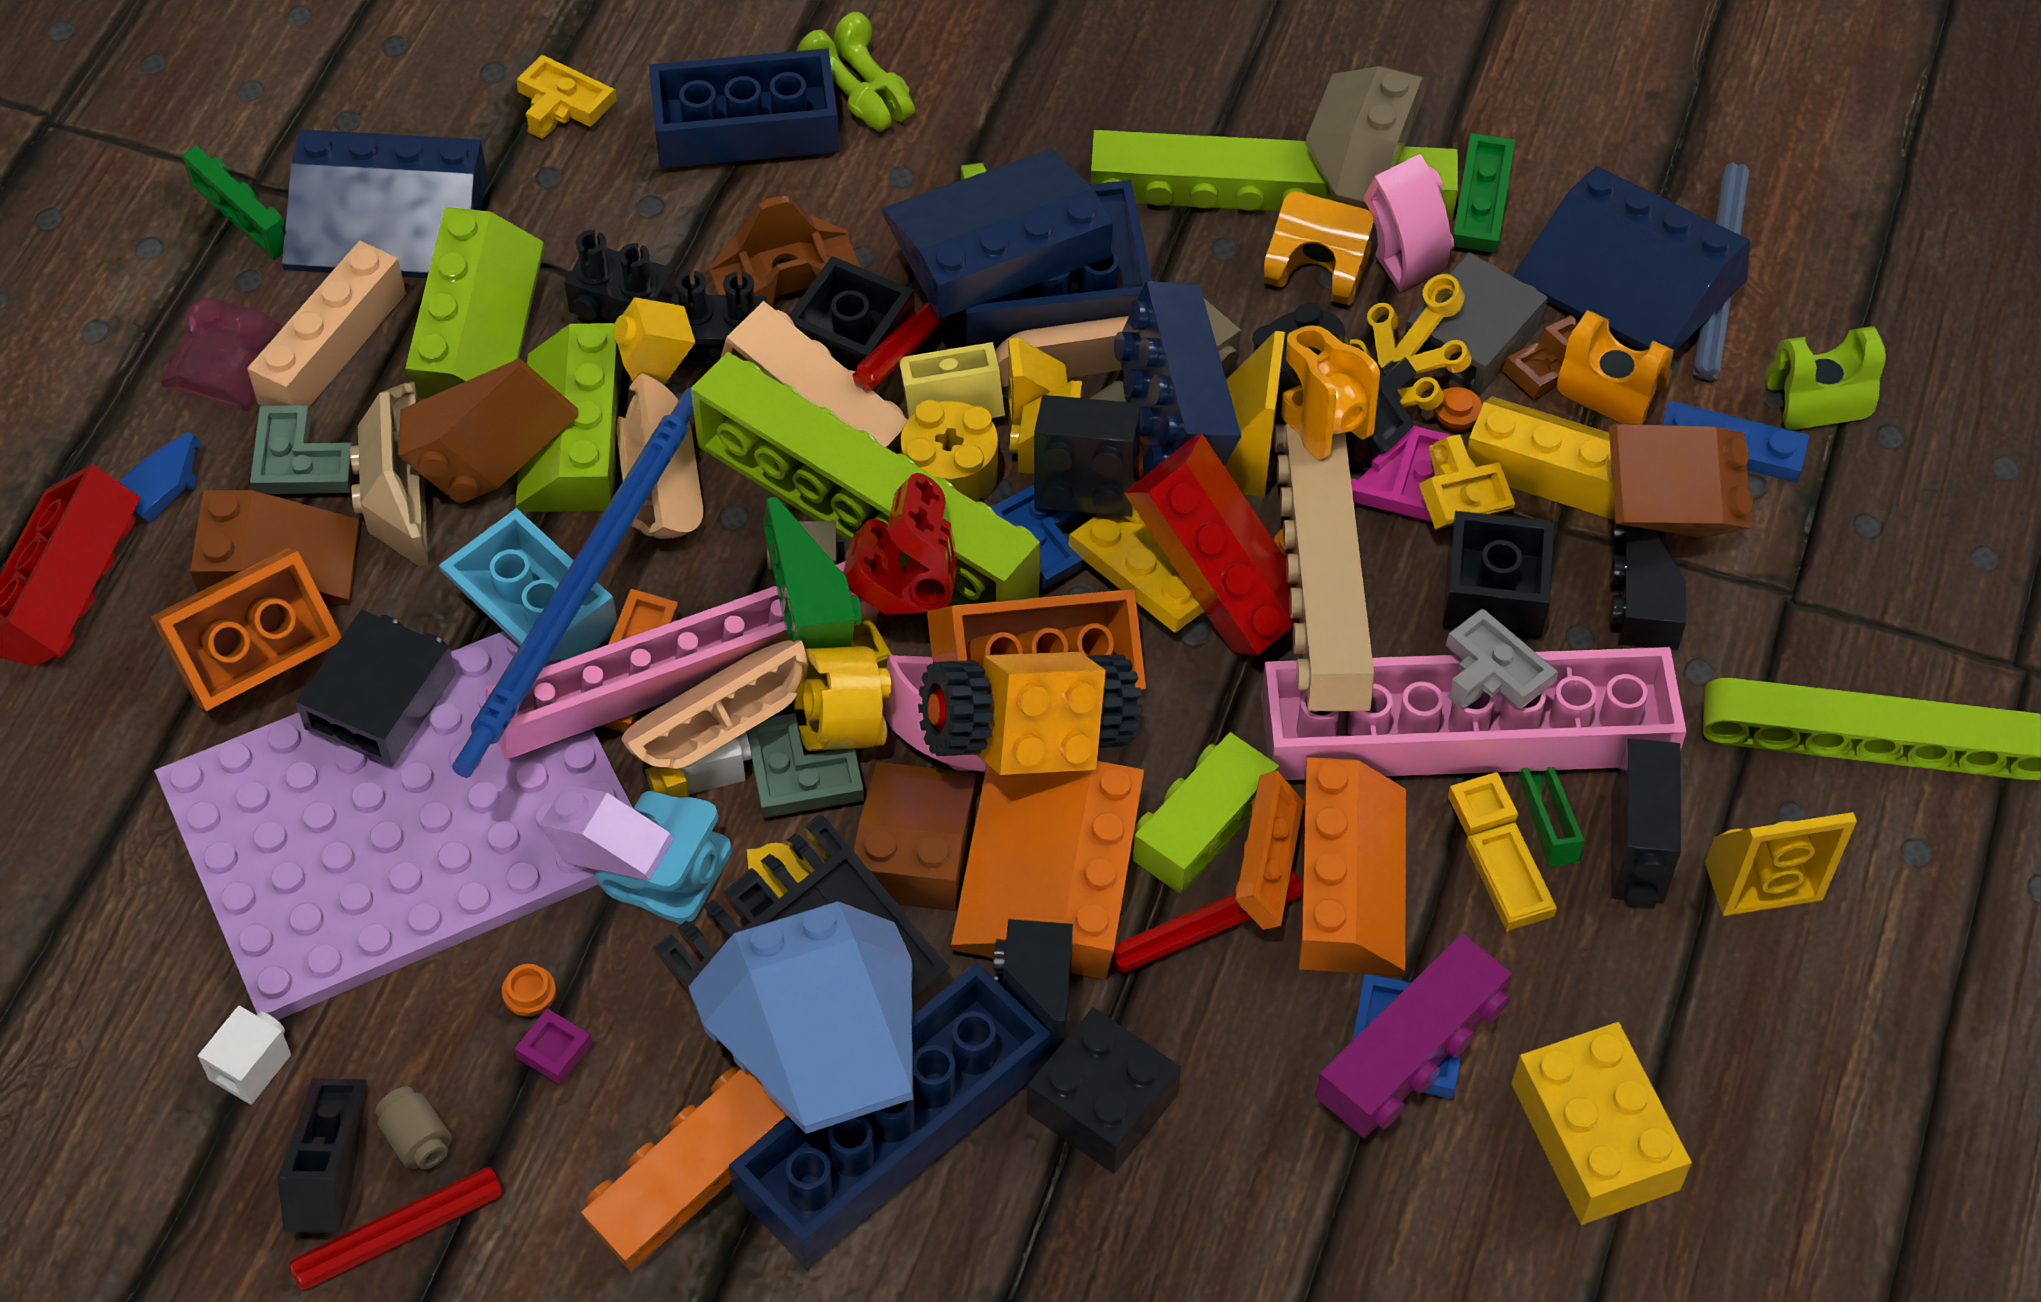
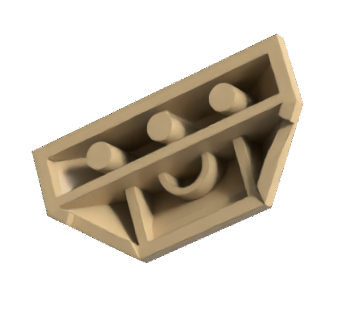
(390, 489)

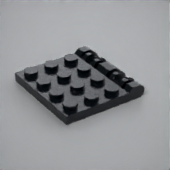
(838, 879)

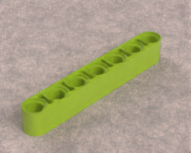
(1873, 728)

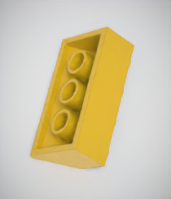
(1545, 455)

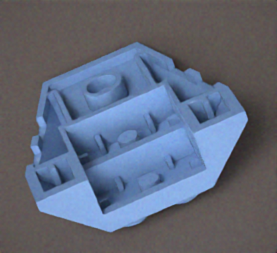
(816, 1012)

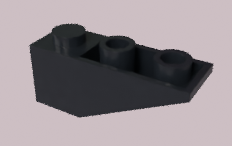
(1650, 590)

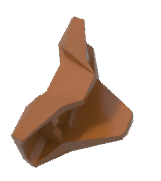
(776, 232)

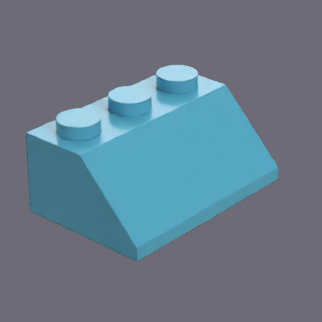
(513, 575)

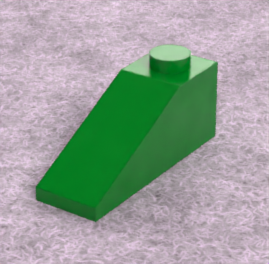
(808, 584)

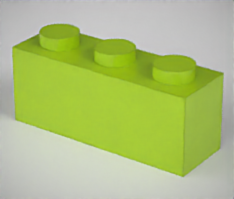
(1201, 813)

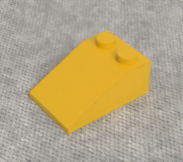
(1254, 399)
(1777, 863)

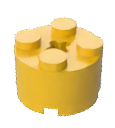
(954, 444)
(842, 699)

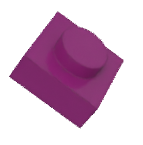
(553, 1046)

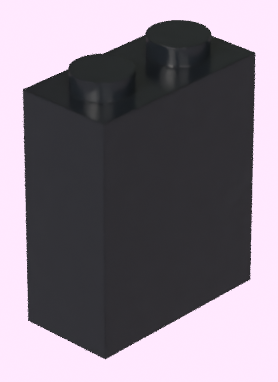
(376, 687)
(1645, 821)

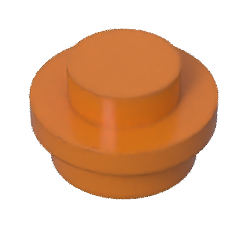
(1458, 409)
(528, 990)

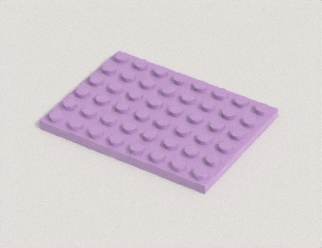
(360, 867)

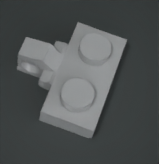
(1495, 663)

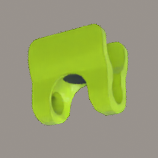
(1828, 385)

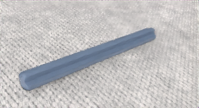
(1713, 330)

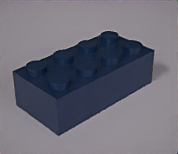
(744, 108)
(1175, 373)

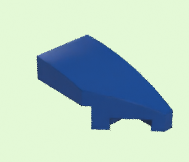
(163, 476)

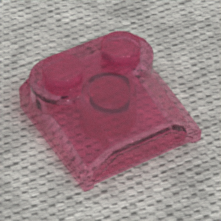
(218, 350)

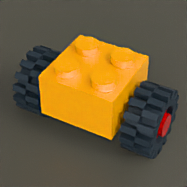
(1030, 709)

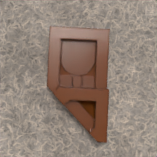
(1539, 364)

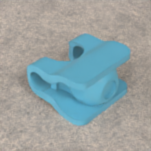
(688, 866)

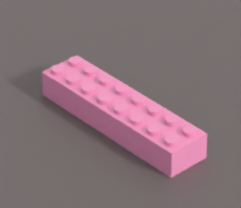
(1420, 731)

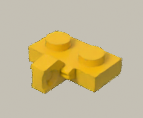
(561, 95)
(1462, 485)

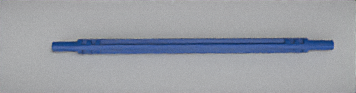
(574, 587)

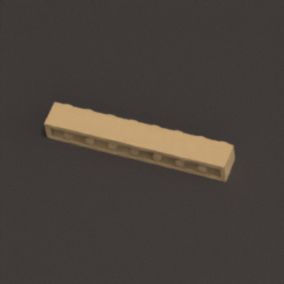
(1326, 574)

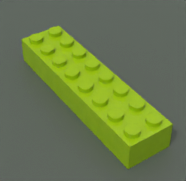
(848, 476)

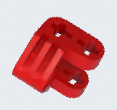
(920, 532)

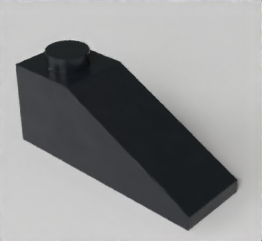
(322, 1157)

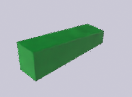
(1555, 850)

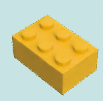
(1600, 1123)

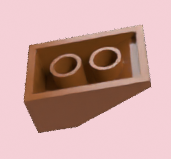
(482, 429)
(1680, 479)
(250, 526)
(917, 832)

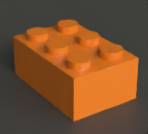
(247, 628)

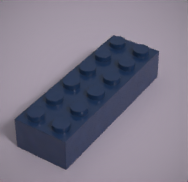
(968, 1058)

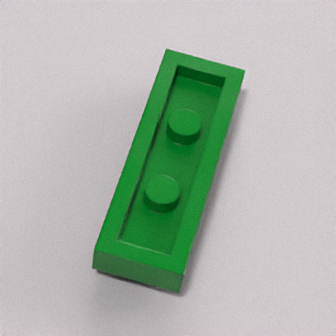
(1483, 193)
(235, 201)

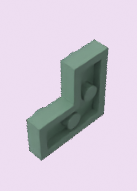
(289, 463)
(795, 781)

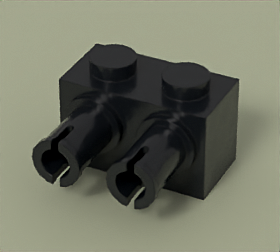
(608, 280)
(713, 315)

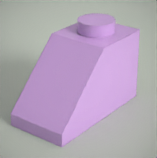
(604, 833)

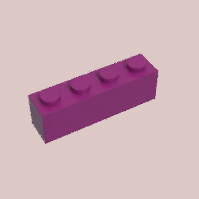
(1414, 1036)

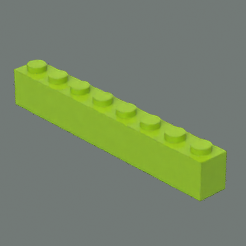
(1230, 169)

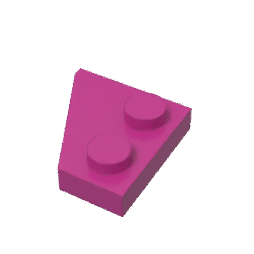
(1396, 475)

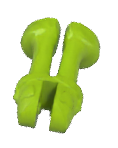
(881, 92)

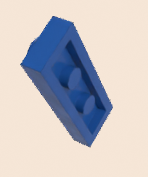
(1771, 448)

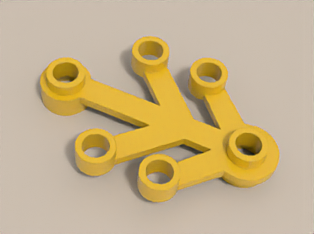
(1433, 293)

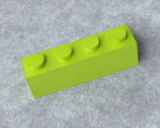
(473, 300)
(580, 463)

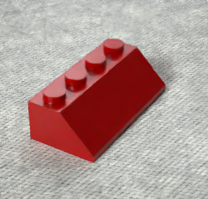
(1217, 545)
(59, 562)

